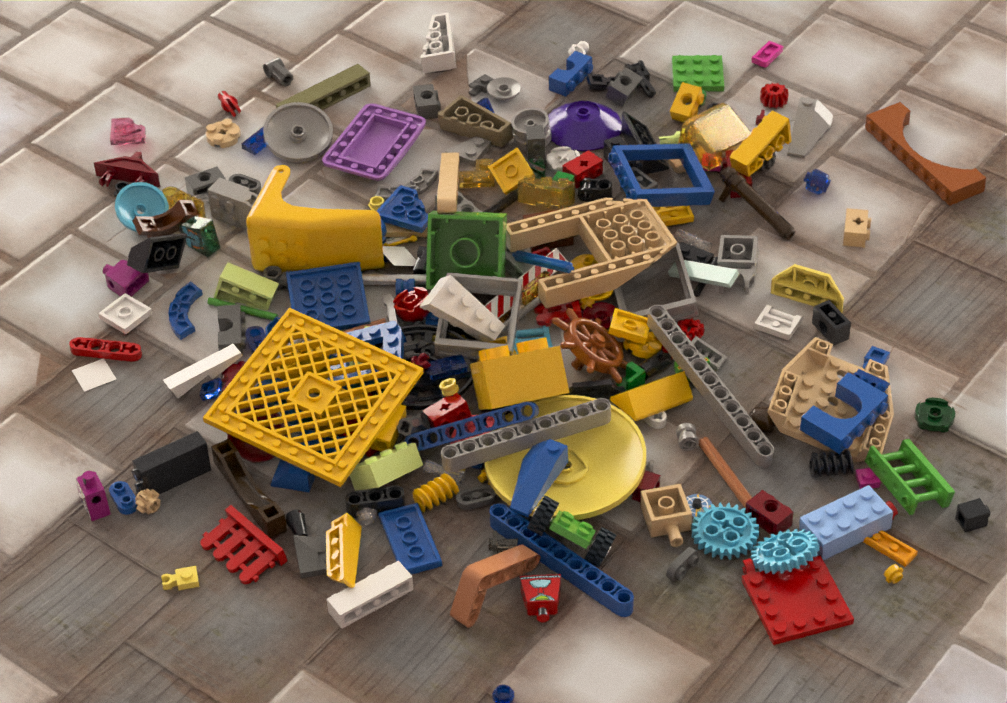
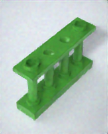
(921, 469)

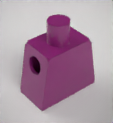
(124, 279)

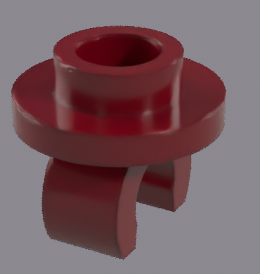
(421, 361)

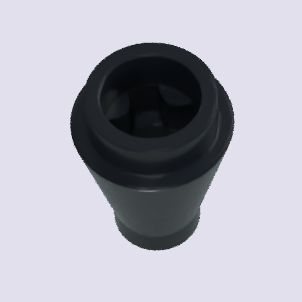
(296, 522)

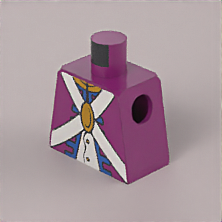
(89, 487)

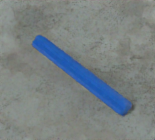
(543, 261)

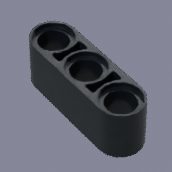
(380, 499)

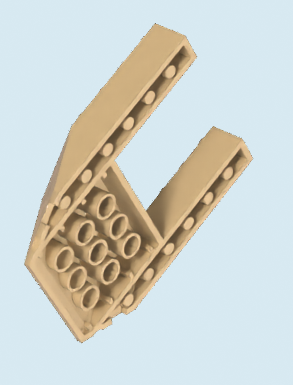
(619, 234)

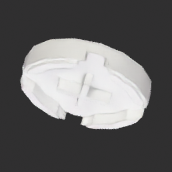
(559, 157)

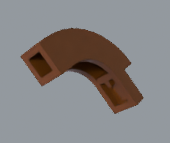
(167, 222)

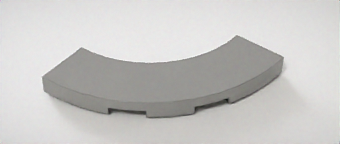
(420, 183)

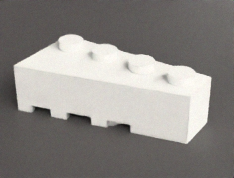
(439, 46)
(462, 310)

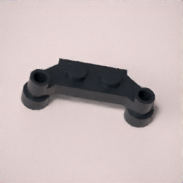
(596, 389)

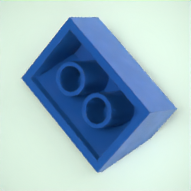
(292, 477)

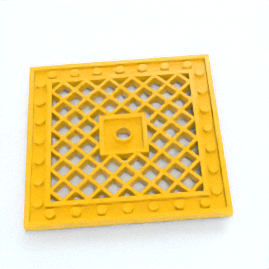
(333, 466)

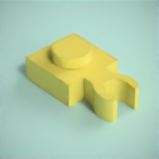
(184, 578)

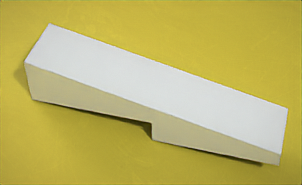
(211, 365)

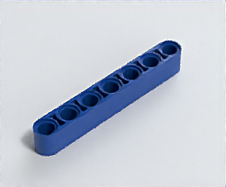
(480, 424)

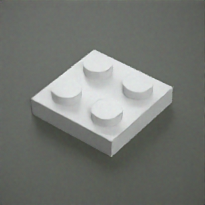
(125, 313)

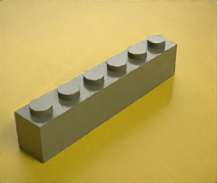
(333, 88)

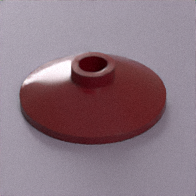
(600, 310)

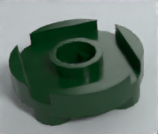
(926, 419)

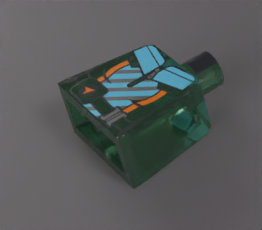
(201, 235)

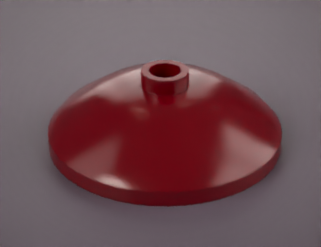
(249, 452)

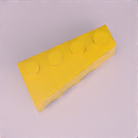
(761, 143)

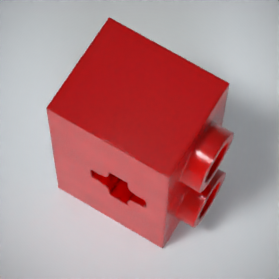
(584, 166)
(447, 411)

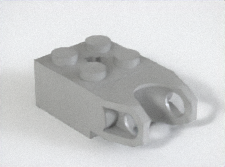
(231, 202)
(739, 254)

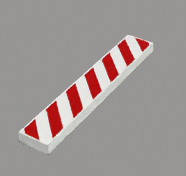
(501, 304)

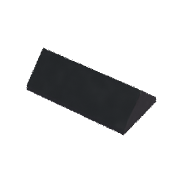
(638, 134)

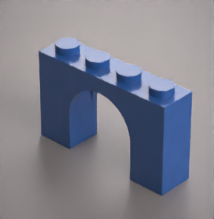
(838, 432)

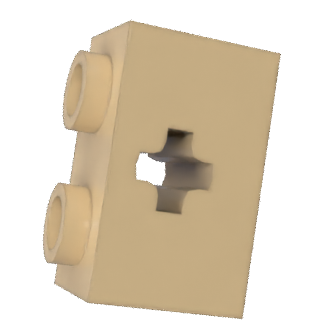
(856, 228)

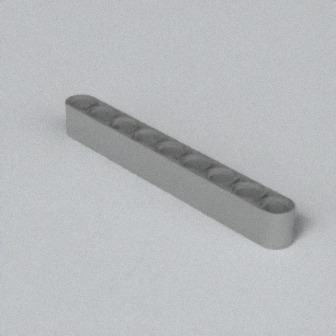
(525, 435)

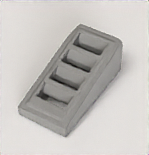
(703, 347)

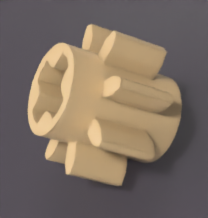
(147, 501)

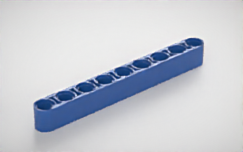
(564, 561)

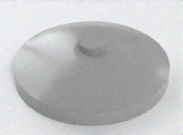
(298, 132)

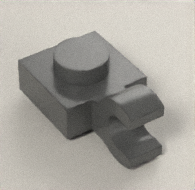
(480, 84)

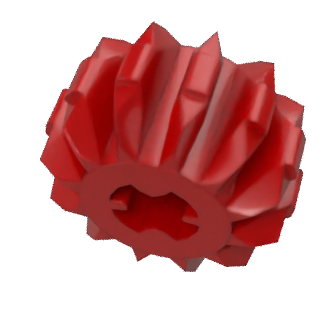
(774, 95)

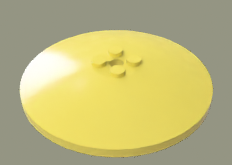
(602, 462)

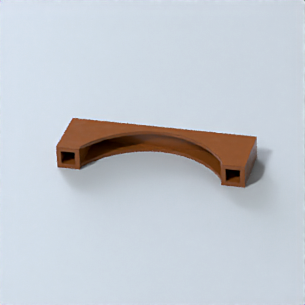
(947, 182)

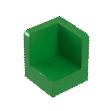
(634, 377)

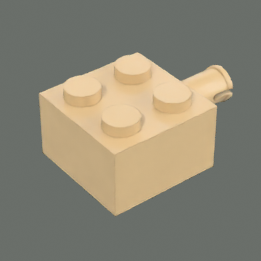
(666, 512)

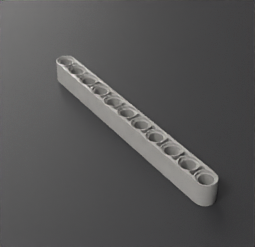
(710, 386)

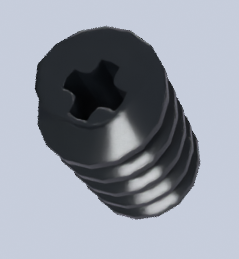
(830, 462)

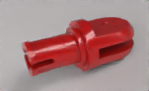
(229, 103)

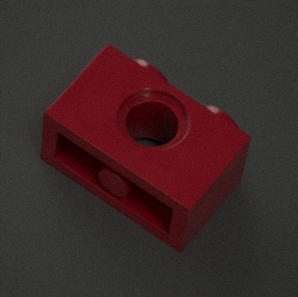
(769, 513)

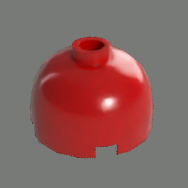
(408, 305)

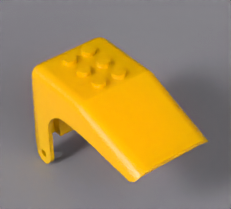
(309, 237)

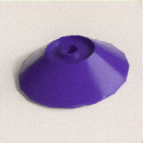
(583, 125)

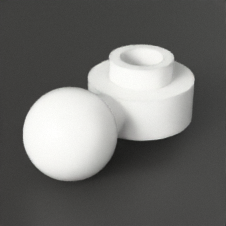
(582, 47)

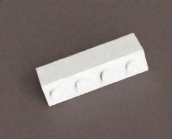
(370, 594)

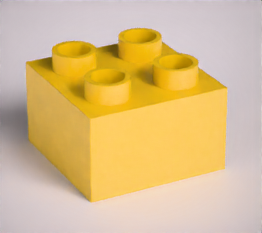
(520, 377)

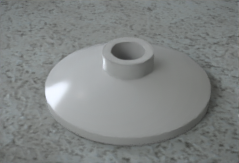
(503, 88)

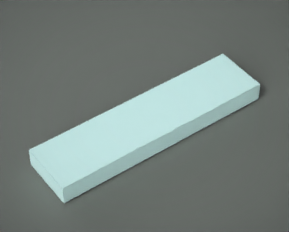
(707, 273)

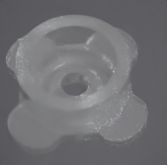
(366, 516)

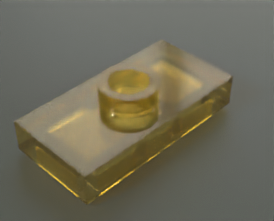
(530, 291)

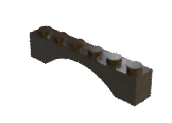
(264, 510)

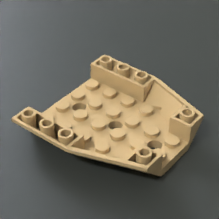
(813, 381)

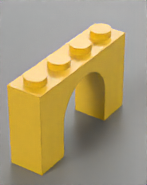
(388, 435)

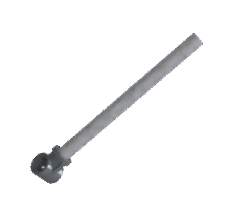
(277, 275)

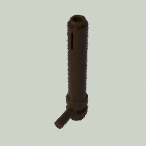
(738, 184)

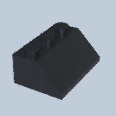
(157, 253)

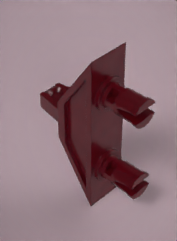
(127, 169)

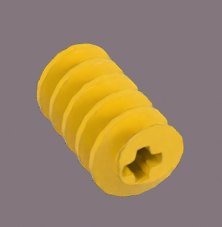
(435, 491)

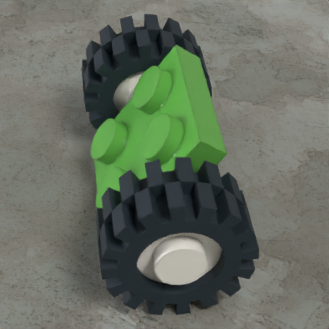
(572, 529)

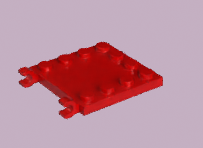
(796, 601)

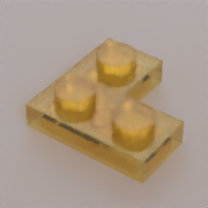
(480, 178)

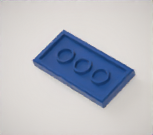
(410, 538)

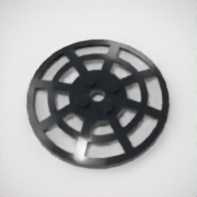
(424, 382)

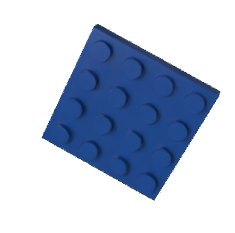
(330, 295)

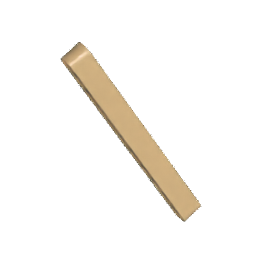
(448, 183)

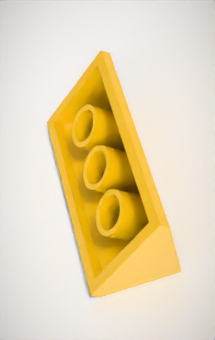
(654, 396)

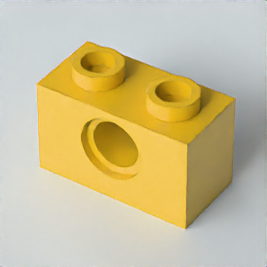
(686, 94)

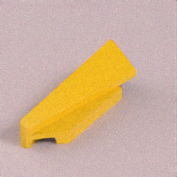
(343, 549)

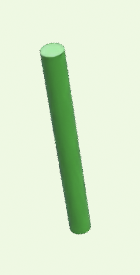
(248, 310)

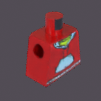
(541, 595)

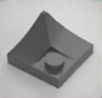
(311, 555)

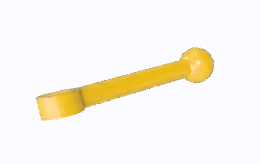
(413, 238)

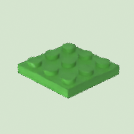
(698, 71)

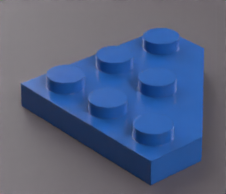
(404, 210)

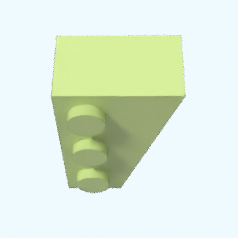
(245, 287)
(386, 466)

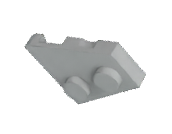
(471, 150)

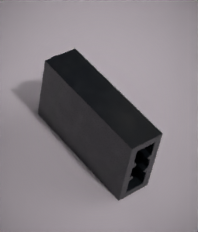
(172, 464)

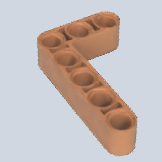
(486, 574)

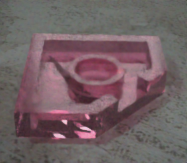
(126, 132)

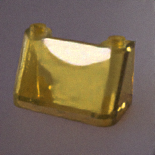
(713, 134)

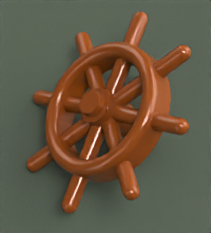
(591, 345)

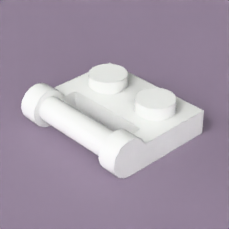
(777, 323)

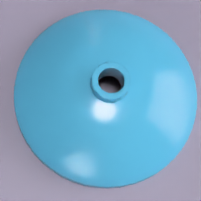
(139, 197)

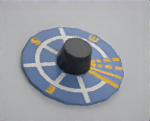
(697, 503)

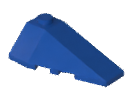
(537, 474)

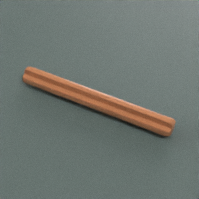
(724, 470)

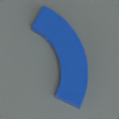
(179, 310)

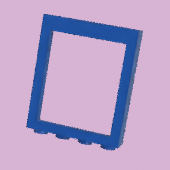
(698, 195)

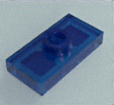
(447, 367)

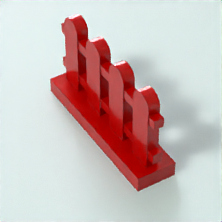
(546, 318)
(246, 531)

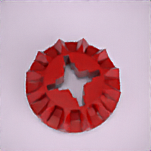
(696, 330)

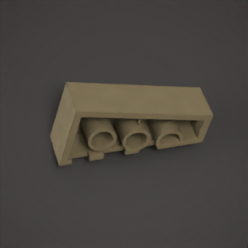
(473, 120)

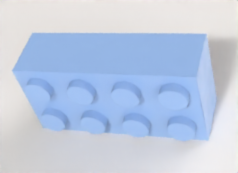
(847, 521)

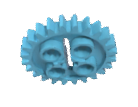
(725, 531)
(785, 551)

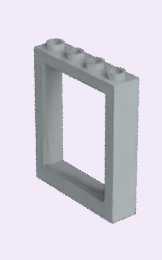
(482, 285)
(677, 310)

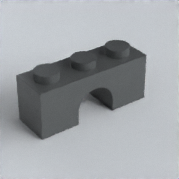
(231, 328)

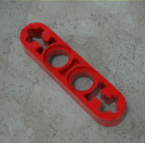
(127, 351)

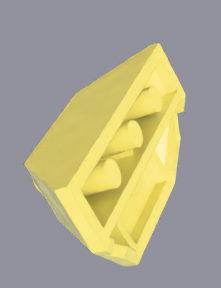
(807, 286)

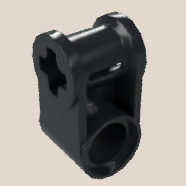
(595, 189)

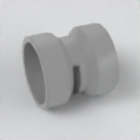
(687, 436)

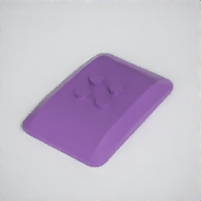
(374, 142)

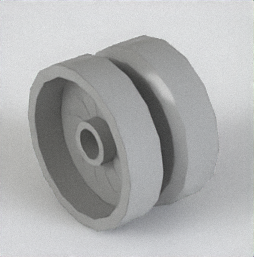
(529, 117)

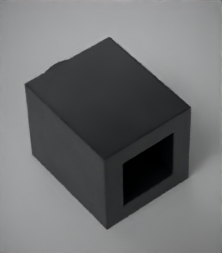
(972, 515)

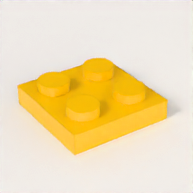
(510, 170)
(629, 326)

